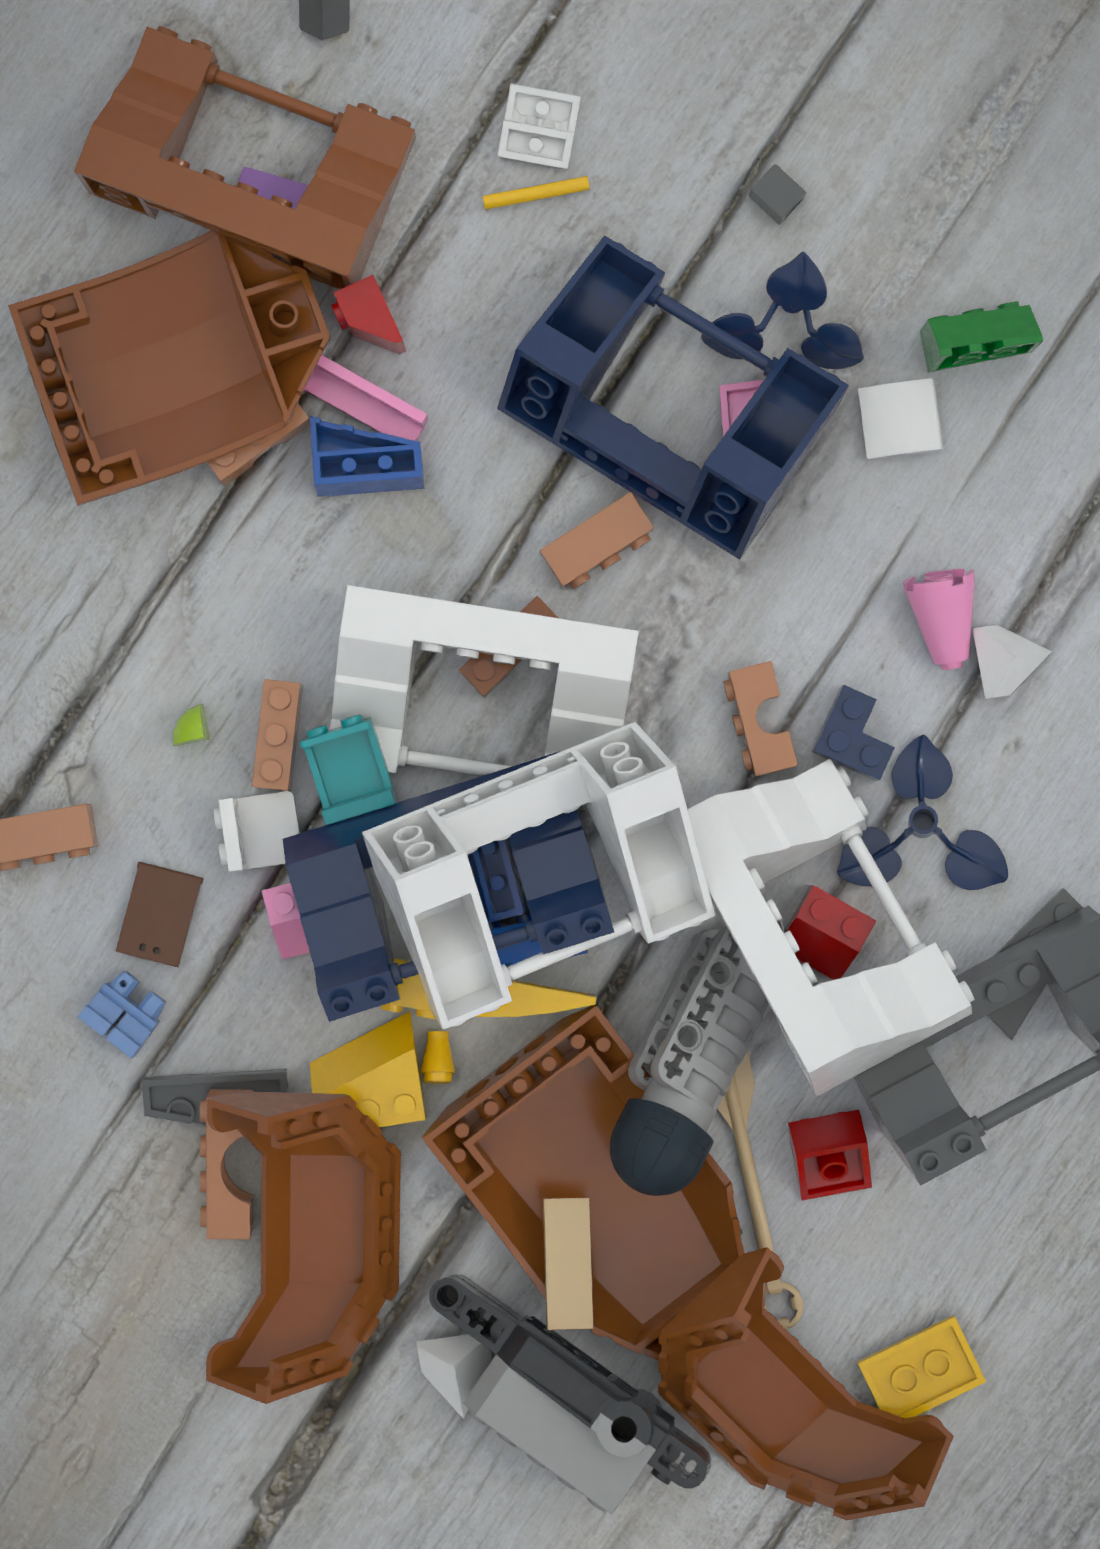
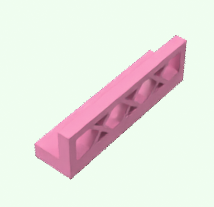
(365, 401)

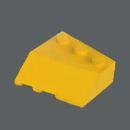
(377, 1072)

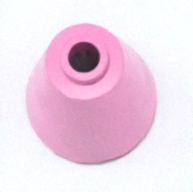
(944, 613)

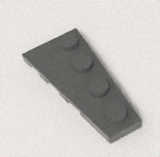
(1013, 1014)
(180, 1095)

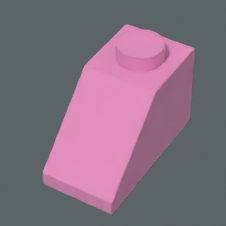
(285, 921)

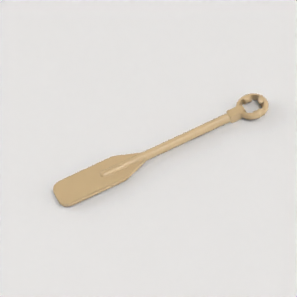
(735, 1110)

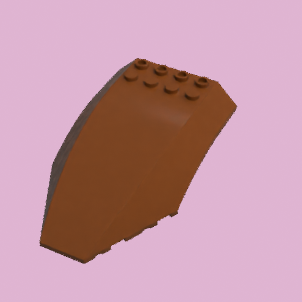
(545, 1133)

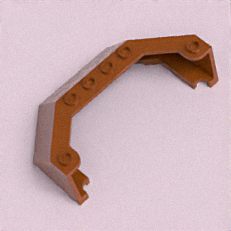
(323, 1240)
(781, 1412)

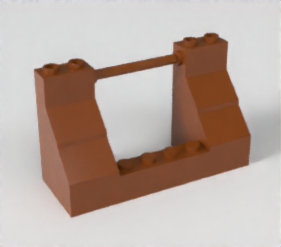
(144, 127)

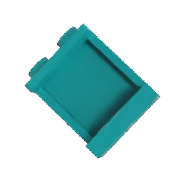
(348, 769)

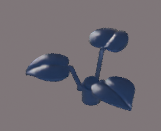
(796, 288)
(927, 773)

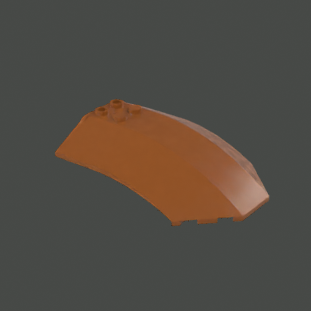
(170, 360)

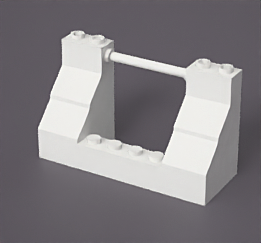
(380, 653)
(434, 896)
(841, 1022)

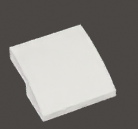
(539, 126)
(900, 418)

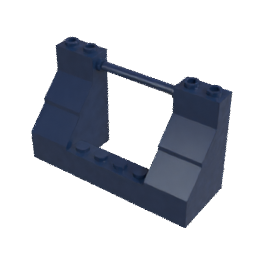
(575, 345)
(348, 919)

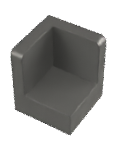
(324, 17)
(777, 194)

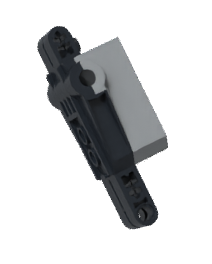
(564, 1402)

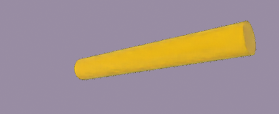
(536, 192)

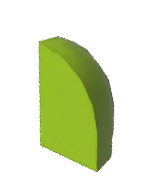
(191, 727)

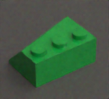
(979, 336)

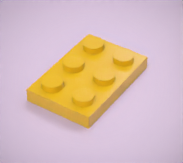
(922, 1370)

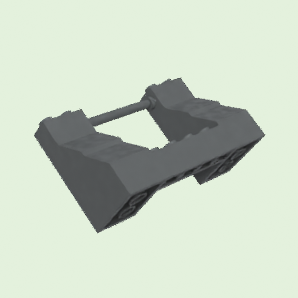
(908, 1089)

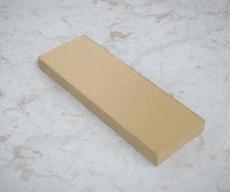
(567, 1264)

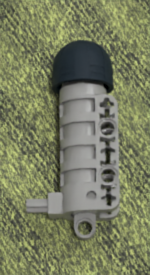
(664, 1134)

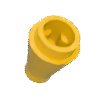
(438, 1059)

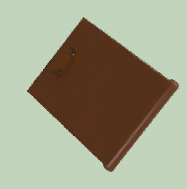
(159, 914)

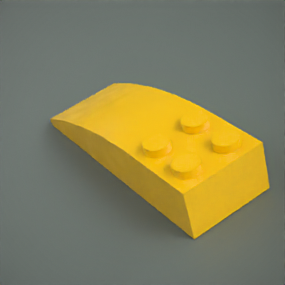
(526, 999)

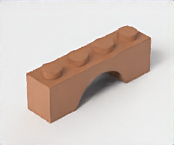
(227, 1207)

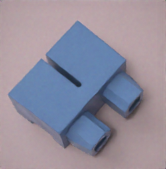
(111, 1004)

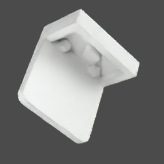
(255, 829)

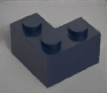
(843, 738)

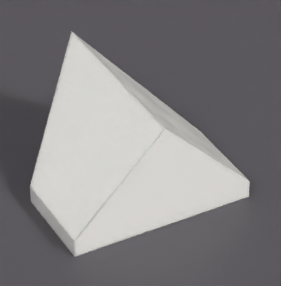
(1005, 659)
(453, 1366)

